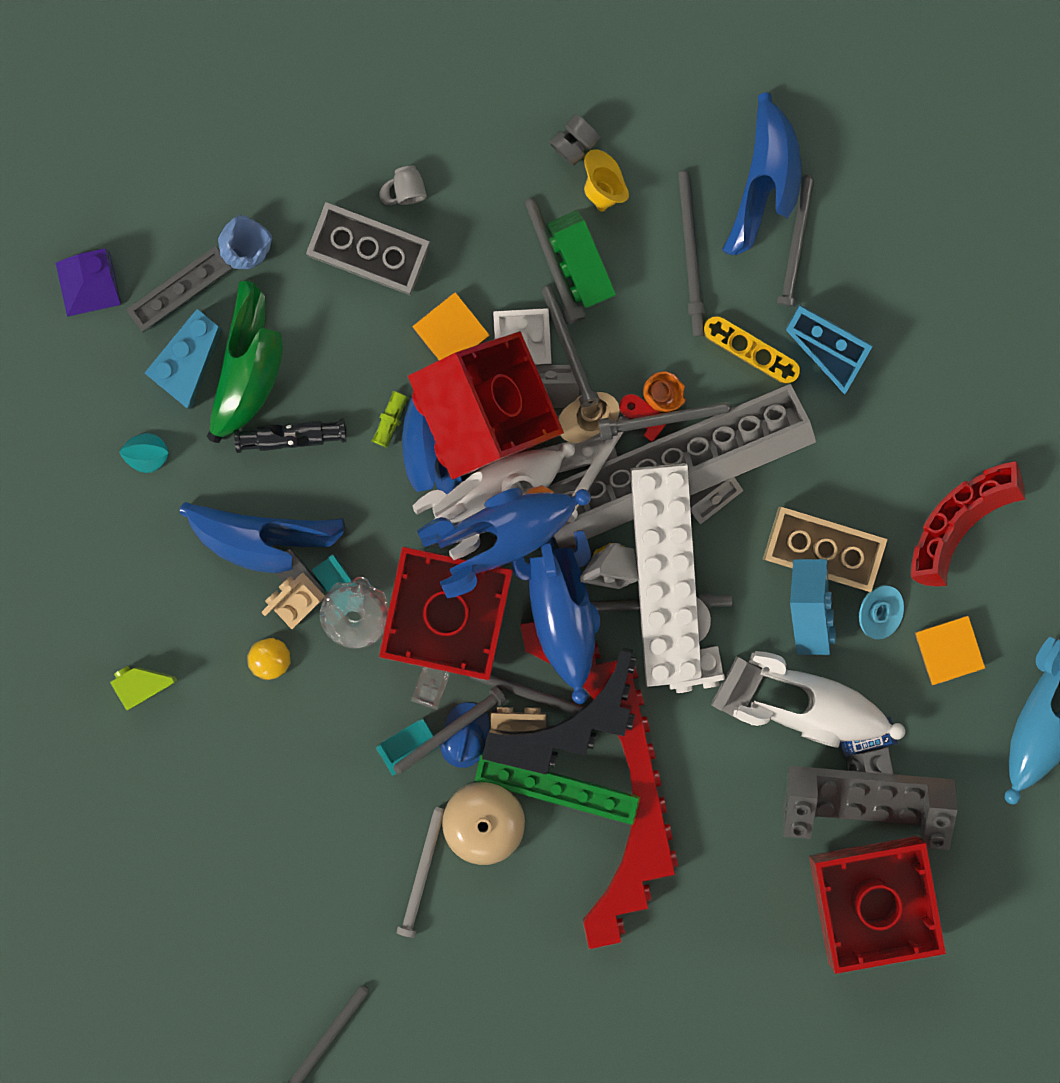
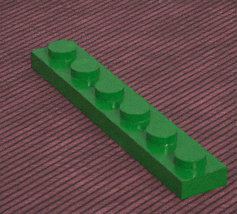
(561, 790)

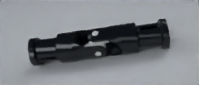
(285, 436)

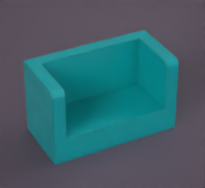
(404, 742)

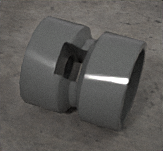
(581, 132)

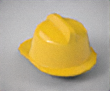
(604, 181)

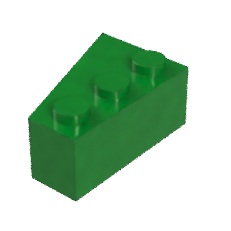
(580, 259)

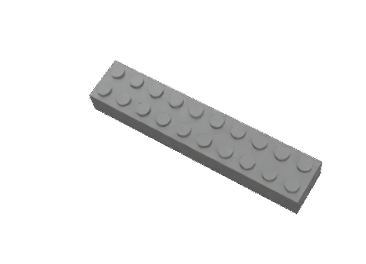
(711, 449)

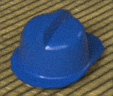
(469, 743)

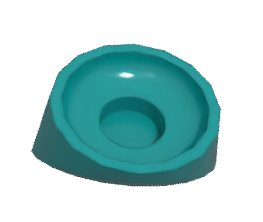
(145, 452)

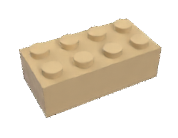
(850, 553)

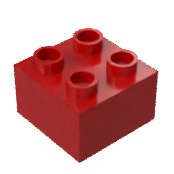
(484, 404)
(442, 631)
(877, 904)

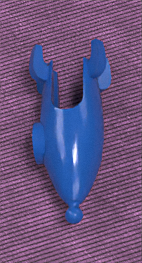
(517, 520)
(563, 609)

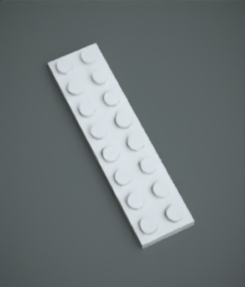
(666, 574)

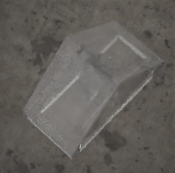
(430, 687)

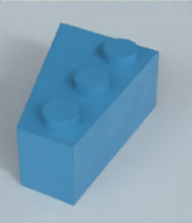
(829, 345)
(185, 358)

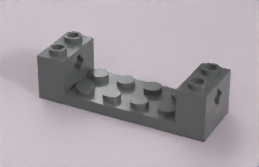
(870, 798)

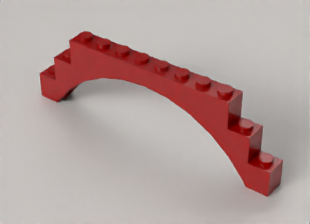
(647, 847)

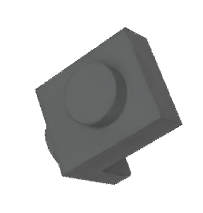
(872, 761)

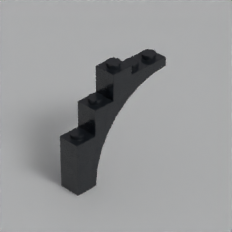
(535, 748)

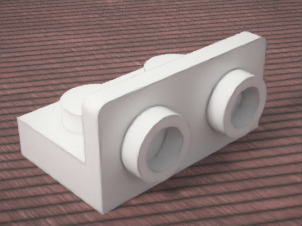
(710, 671)

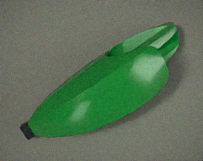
(248, 365)

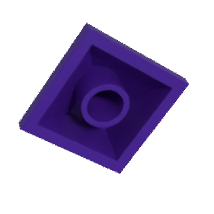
(88, 282)

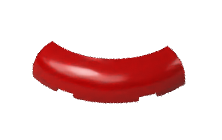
(957, 515)

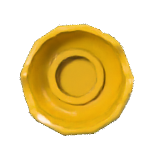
(268, 659)

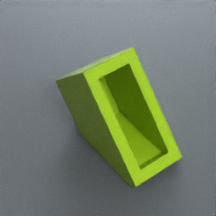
(139, 684)

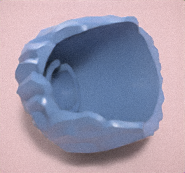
(244, 243)

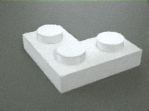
(534, 328)

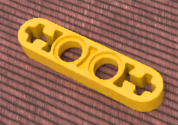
(754, 345)

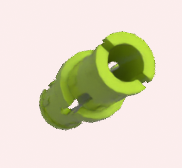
(390, 419)

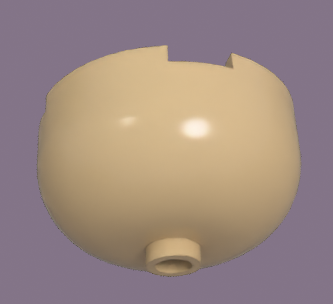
(487, 804)

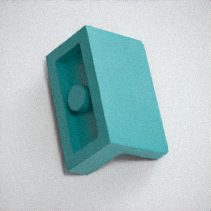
(332, 572)

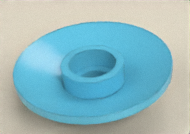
(881, 612)

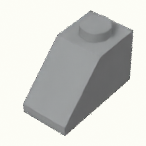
(612, 567)

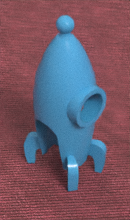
(1037, 729)

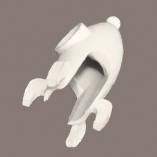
(519, 470)
(832, 711)

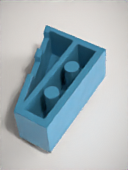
(811, 607)

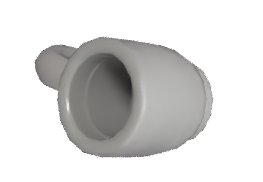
(407, 185)

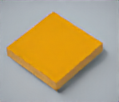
(450, 328)
(949, 650)

